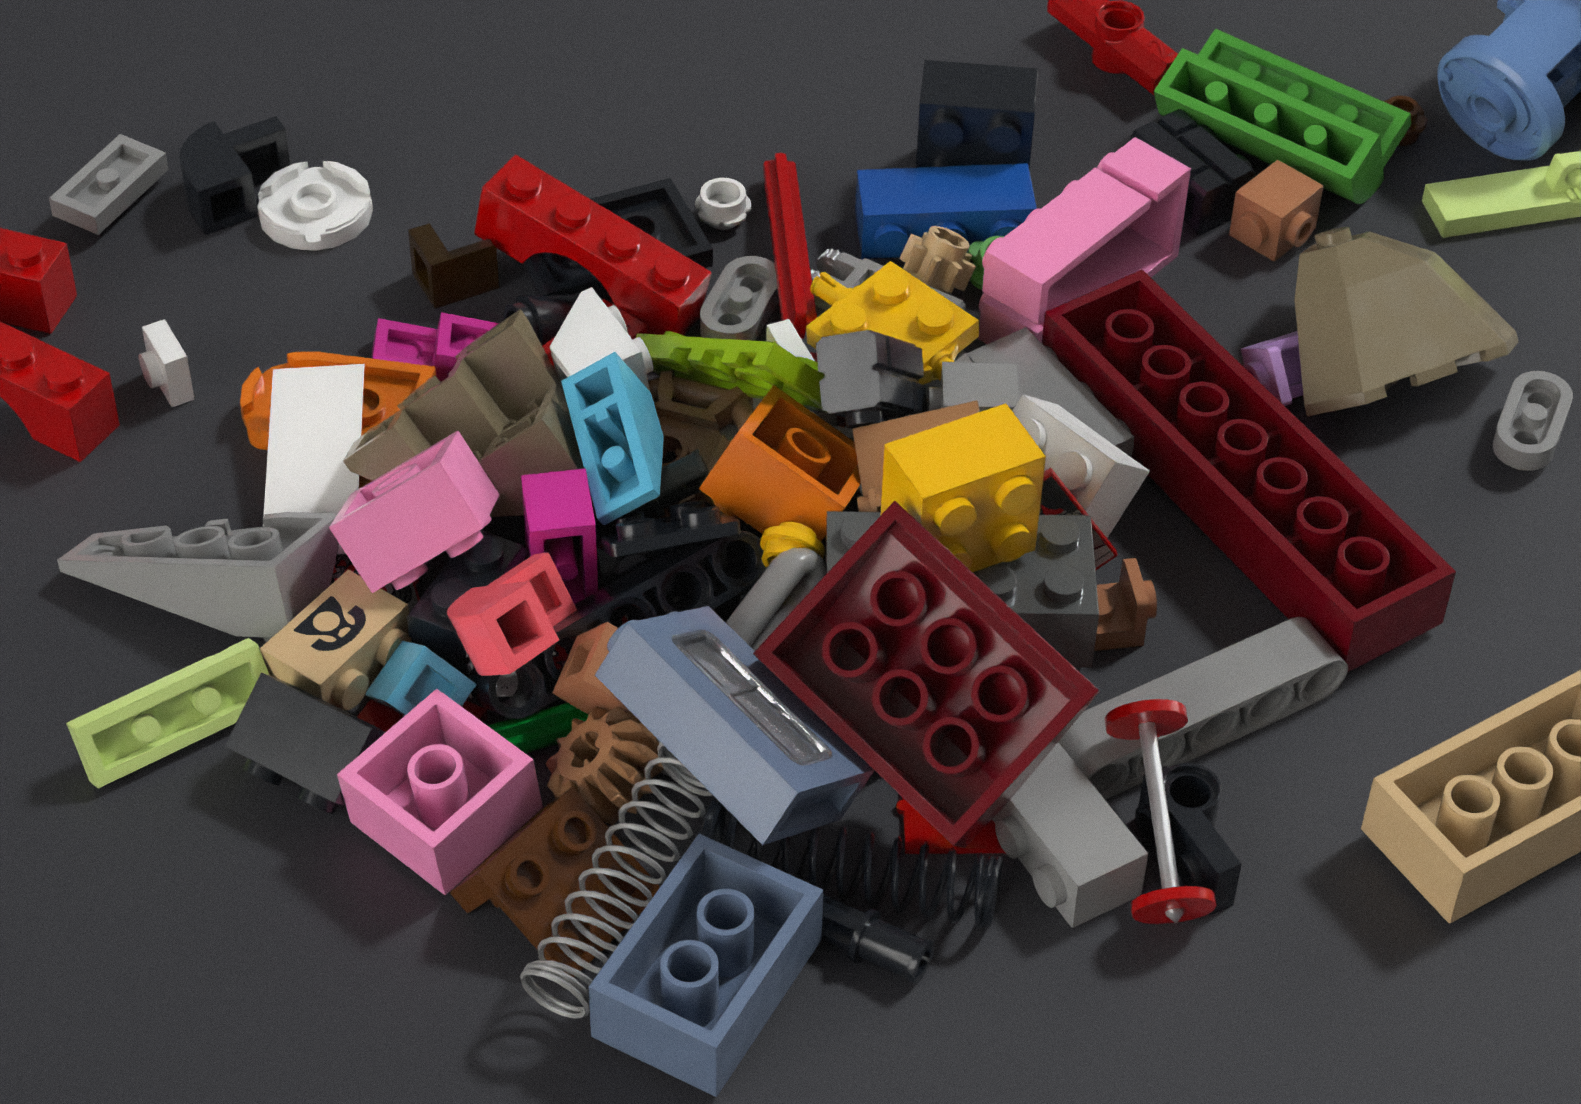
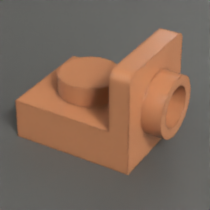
(1125, 609)

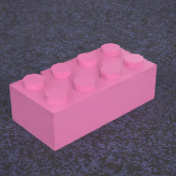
(1090, 235)

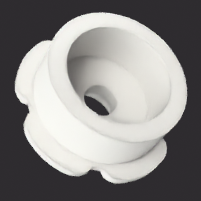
(722, 203)

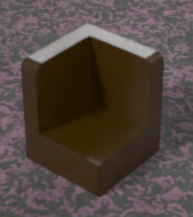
(454, 273)

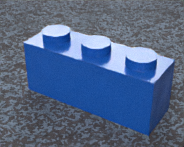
(965, 199)

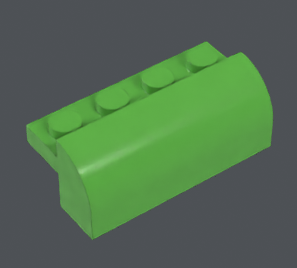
(1285, 114)

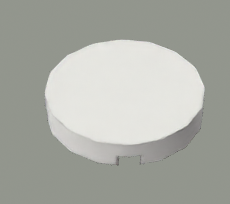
(314, 205)

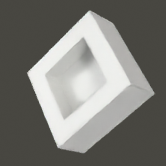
(166, 364)

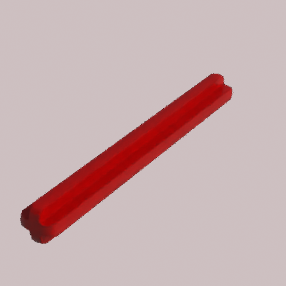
(789, 243)

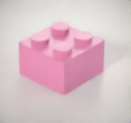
(415, 514)
(440, 791)

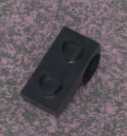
(1199, 850)

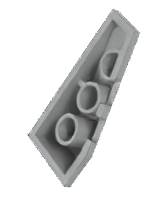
(218, 576)

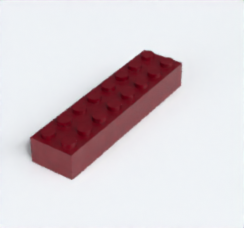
(1251, 471)

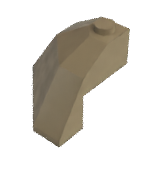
(1385, 314)
(500, 401)

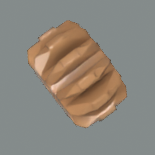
(604, 761)

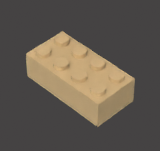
(1486, 803)

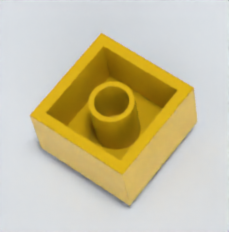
(970, 485)

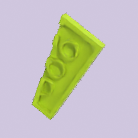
(734, 363)

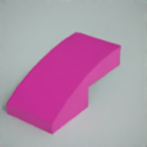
(427, 345)

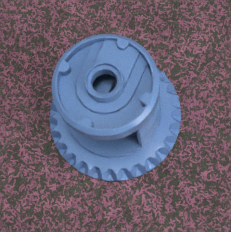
(1518, 79)

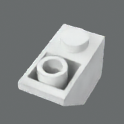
(593, 333)

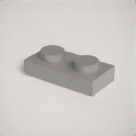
(108, 184)

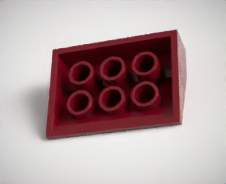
(927, 675)

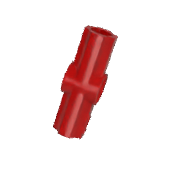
(1116, 38)

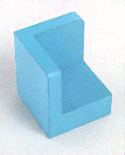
(413, 675)

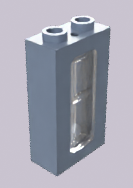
(733, 723)

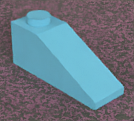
(615, 436)

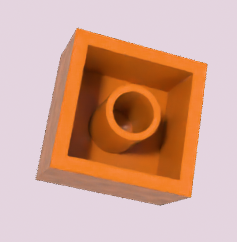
(784, 468)

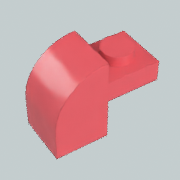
(512, 616)

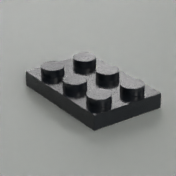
(650, 207)

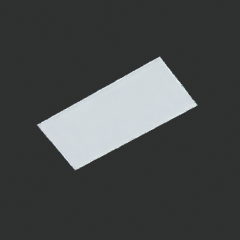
(310, 433)

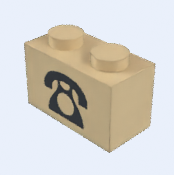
(339, 641)

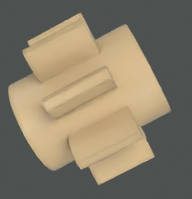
(939, 259)

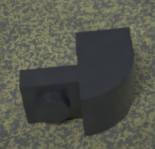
(224, 167)

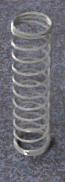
(554, 970)

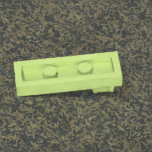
(1507, 198)
(167, 713)

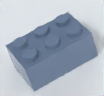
(706, 964)

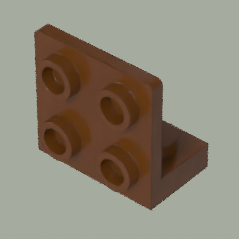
(540, 869)

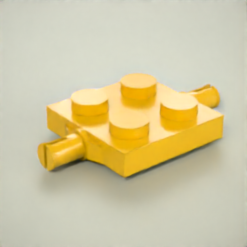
(897, 307)

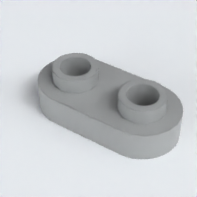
(740, 300)
(1532, 420)

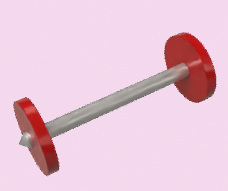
(1146, 722)

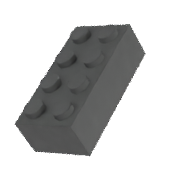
(1046, 587)

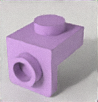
(1276, 366)

